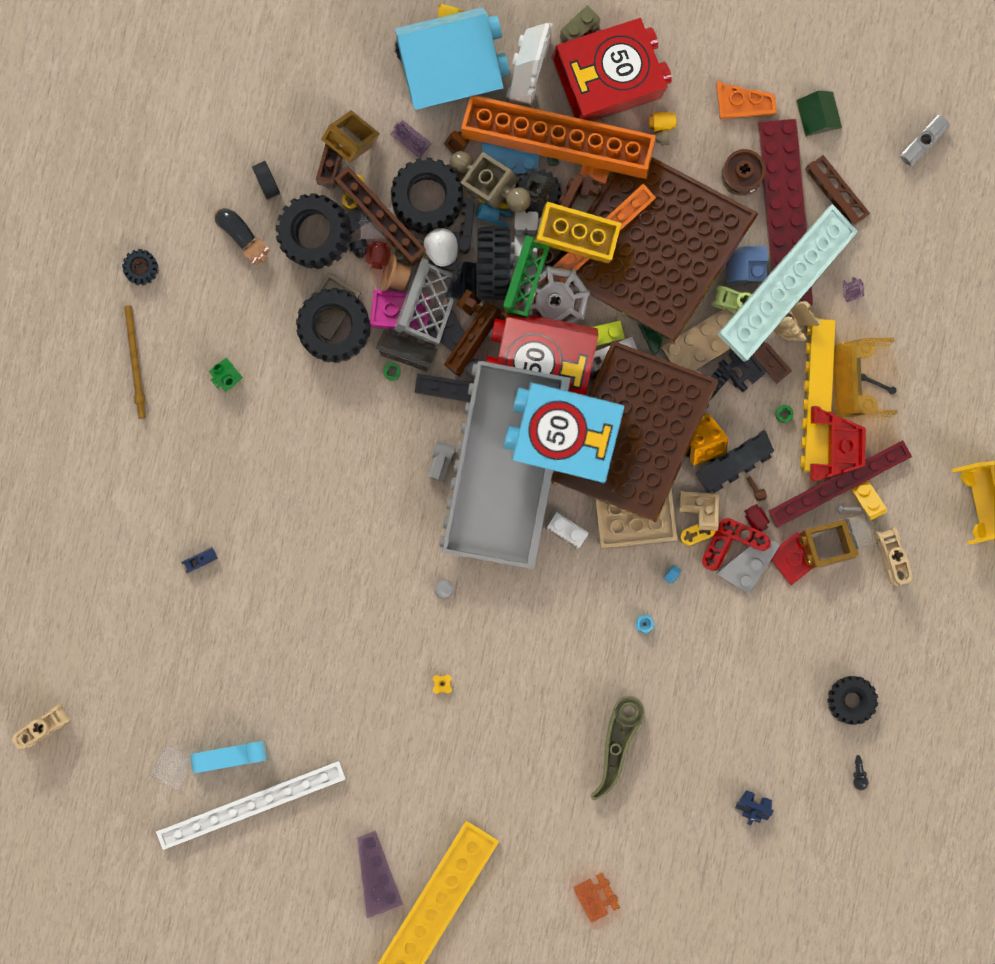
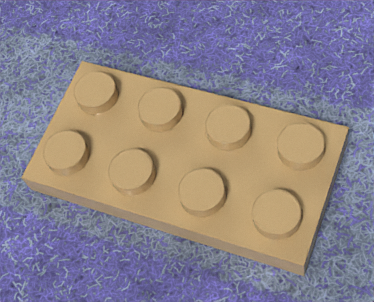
(699, 344)

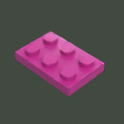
(387, 306)

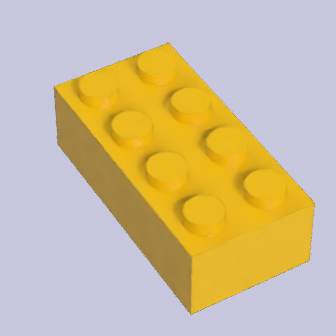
(578, 232)

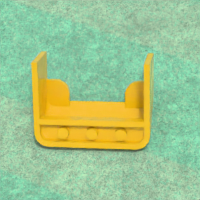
(982, 481)

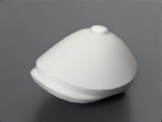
(441, 246)

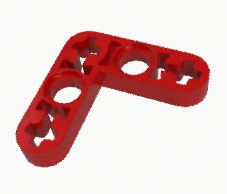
(728, 538)

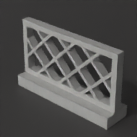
(411, 300)

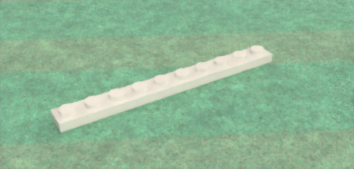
(251, 805)

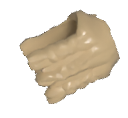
(791, 327)

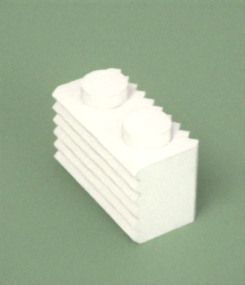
(567, 530)

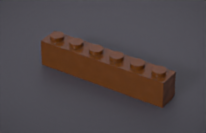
(380, 216)

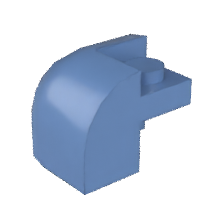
(747, 265)

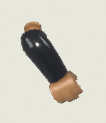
(239, 231)

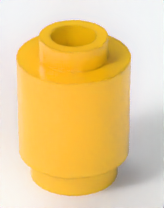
(662, 121)

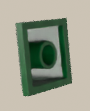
(818, 113)

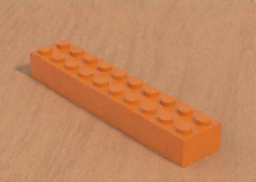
(558, 136)

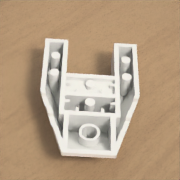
(528, 63)

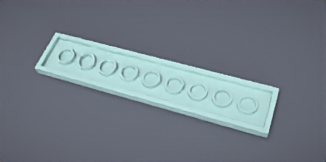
(787, 283)

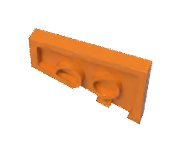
(742, 103)

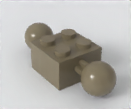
(490, 181)

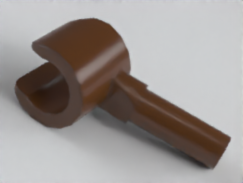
(759, 494)

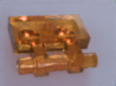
(591, 900)

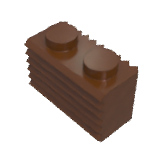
(328, 167)

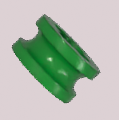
(398, 371)
(780, 409)

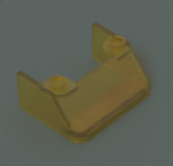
(847, 379)

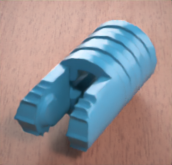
(491, 215)

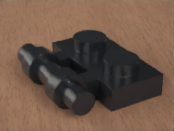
(751, 370)

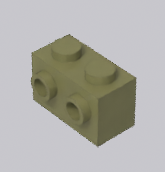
(581, 25)

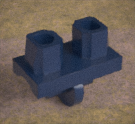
(752, 810)

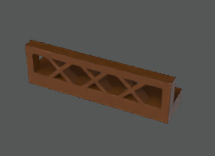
(833, 193)
(472, 339)

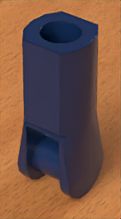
(202, 558)

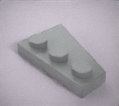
(748, 566)

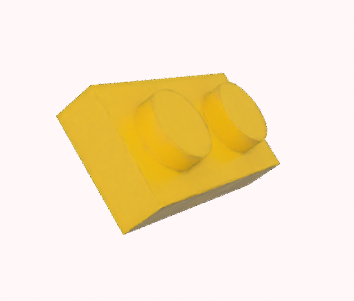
(869, 500)

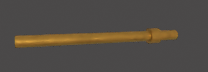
(139, 398)

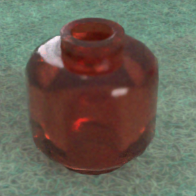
(377, 254)

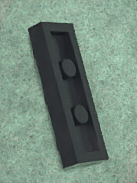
(442, 387)

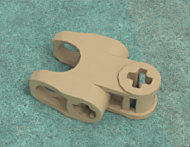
(890, 548)
(32, 730)

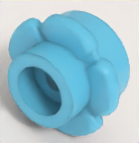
(644, 629)

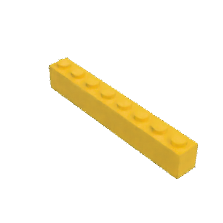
(818, 392)

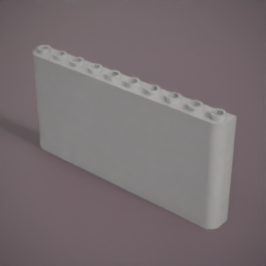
(496, 500)

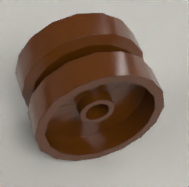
(746, 161)

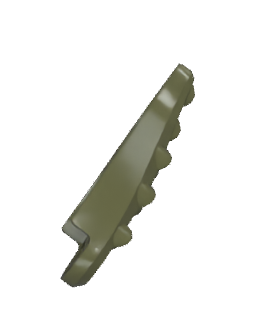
(618, 738)

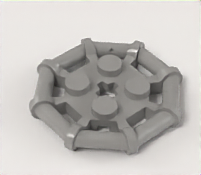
(561, 290)

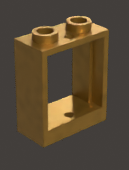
(350, 149)
(846, 540)

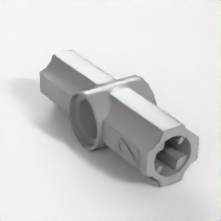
(917, 148)

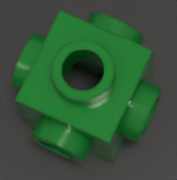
(225, 375)

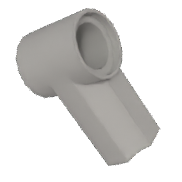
(442, 457)

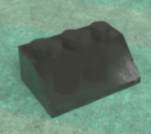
(407, 350)

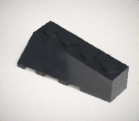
(735, 462)

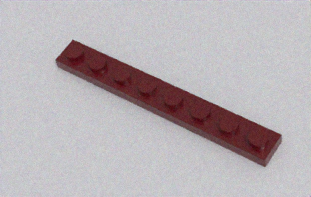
(839, 484)

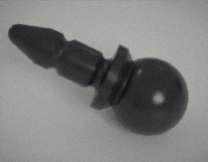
(860, 781)

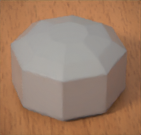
(444, 588)

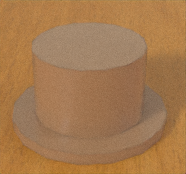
(395, 275)

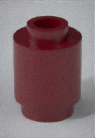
(756, 518)

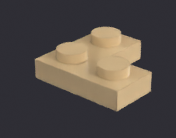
(703, 503)

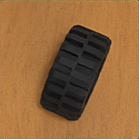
(418, 172)
(292, 220)
(493, 262)
(333, 299)

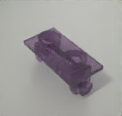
(410, 138)

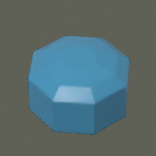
(672, 574)

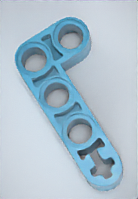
(228, 757)

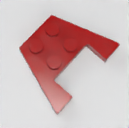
(845, 445)

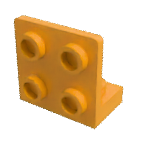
(708, 441)

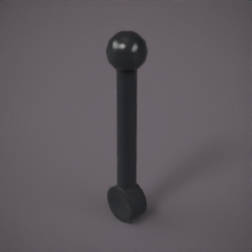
(892, 390)

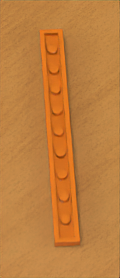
(623, 214)

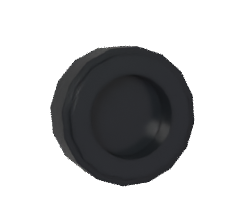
(355, 246)

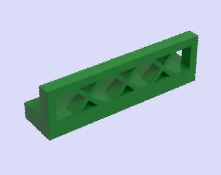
(519, 274)

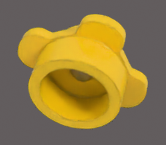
(437, 681)

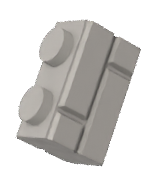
(526, 223)

